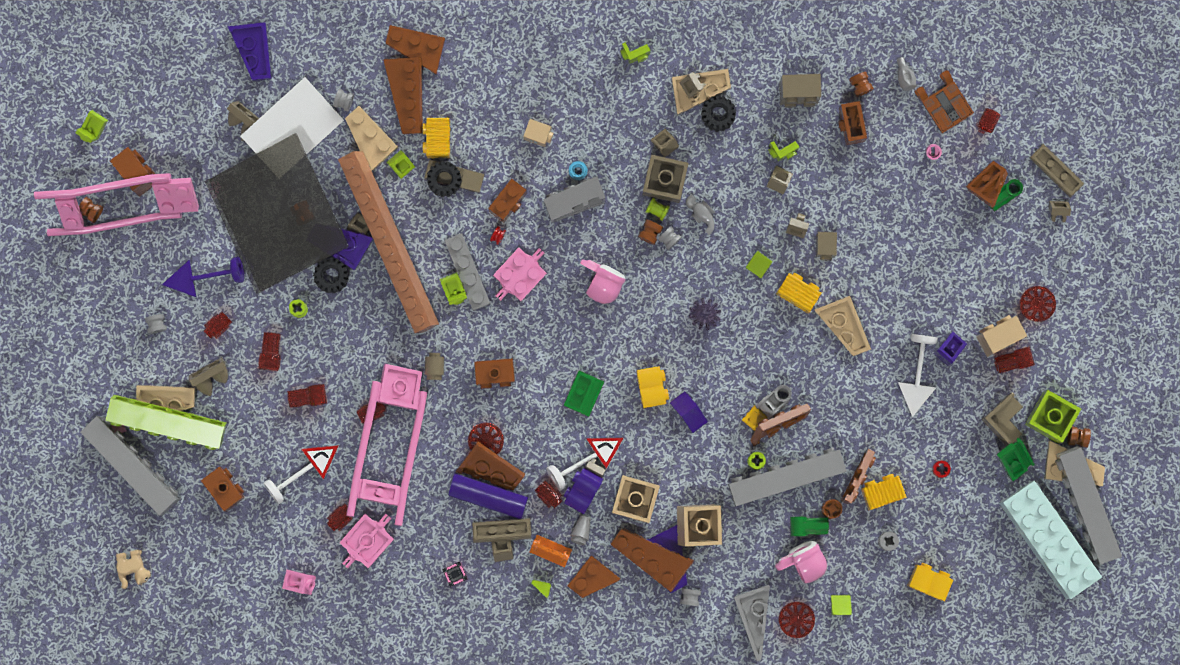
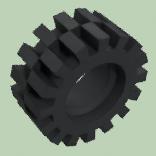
(718, 102)
(444, 190)
(331, 264)

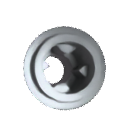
(581, 531)

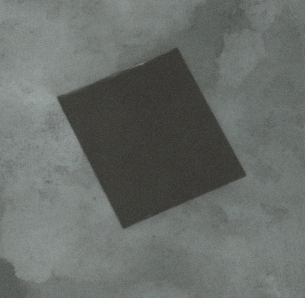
(276, 213)

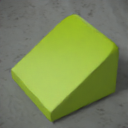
(400, 164)
(759, 264)
(543, 587)
(841, 605)

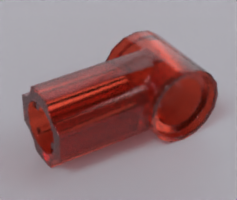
(988, 121)
(270, 356)
(1018, 359)
(312, 396)

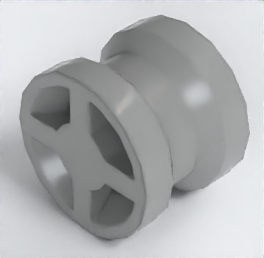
(343, 100)
(669, 238)
(155, 324)
(886, 543)
(690, 597)

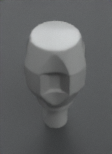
(905, 75)

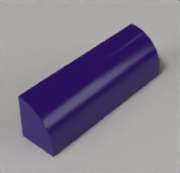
(488, 496)

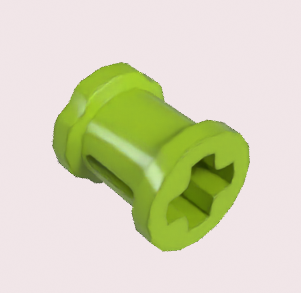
(657, 209)
(298, 302)
(760, 456)

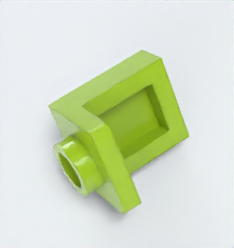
(639, 54)
(92, 127)
(787, 152)
(453, 289)

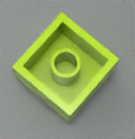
(1053, 416)

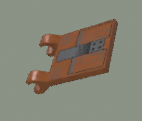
(947, 105)

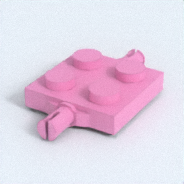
(519, 274)
(366, 540)

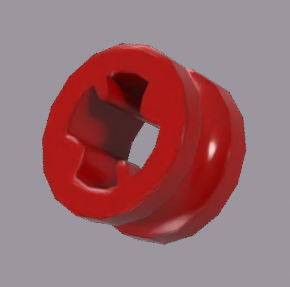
(498, 235)
(944, 464)

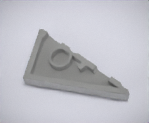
(753, 612)

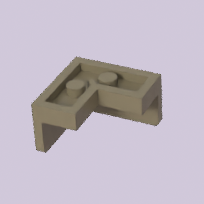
(999, 419)

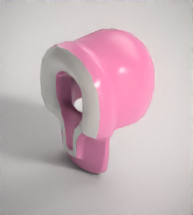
(606, 283)
(807, 560)

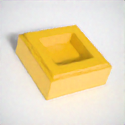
(753, 417)

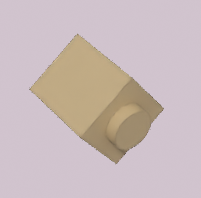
(538, 133)

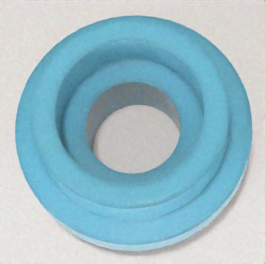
(578, 164)

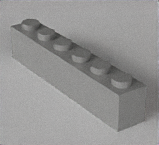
(130, 465)
(788, 477)
(1088, 505)

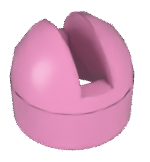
(937, 151)

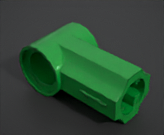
(1006, 196)
(807, 526)

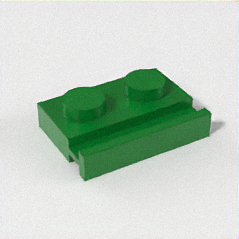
(583, 393)
(1015, 459)

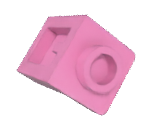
(299, 582)

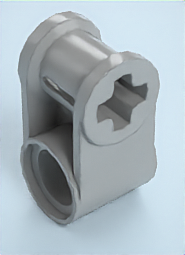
(772, 403)

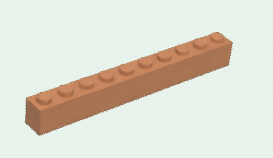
(388, 241)

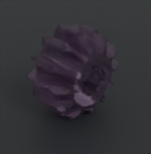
(699, 310)

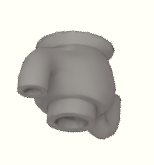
(702, 213)

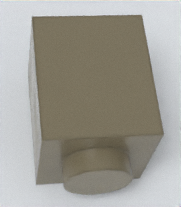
(826, 245)

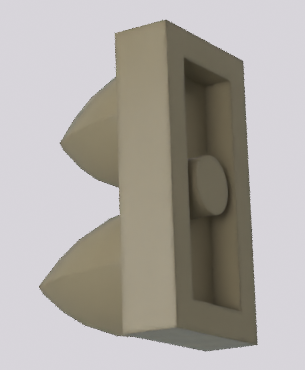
(239, 113)
(202, 380)

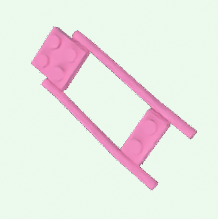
(171, 195)
(400, 389)

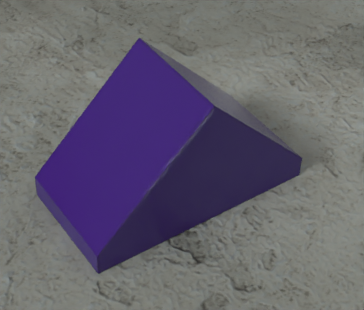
(950, 349)
(689, 412)

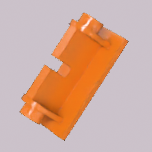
(550, 550)

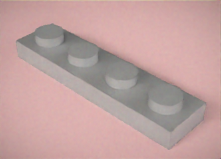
(467, 272)

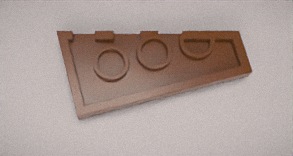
(406, 89)
(658, 562)

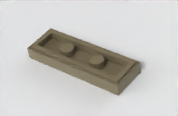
(1057, 171)
(470, 179)
(501, 530)

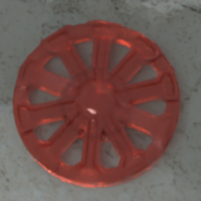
(1037, 304)
(486, 438)
(796, 619)

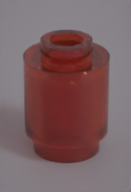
(217, 325)
(379, 412)
(548, 494)
(338, 518)

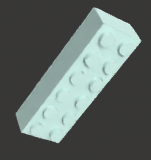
(1050, 540)

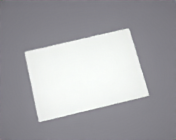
(299, 112)

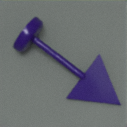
(184, 280)

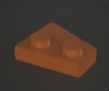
(988, 183)
(591, 578)

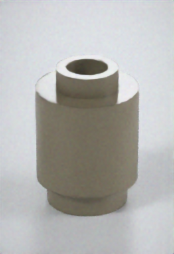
(434, 366)

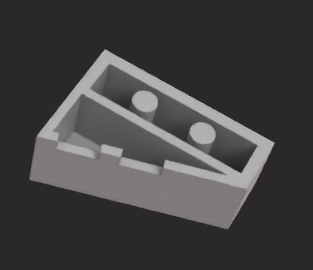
(574, 199)

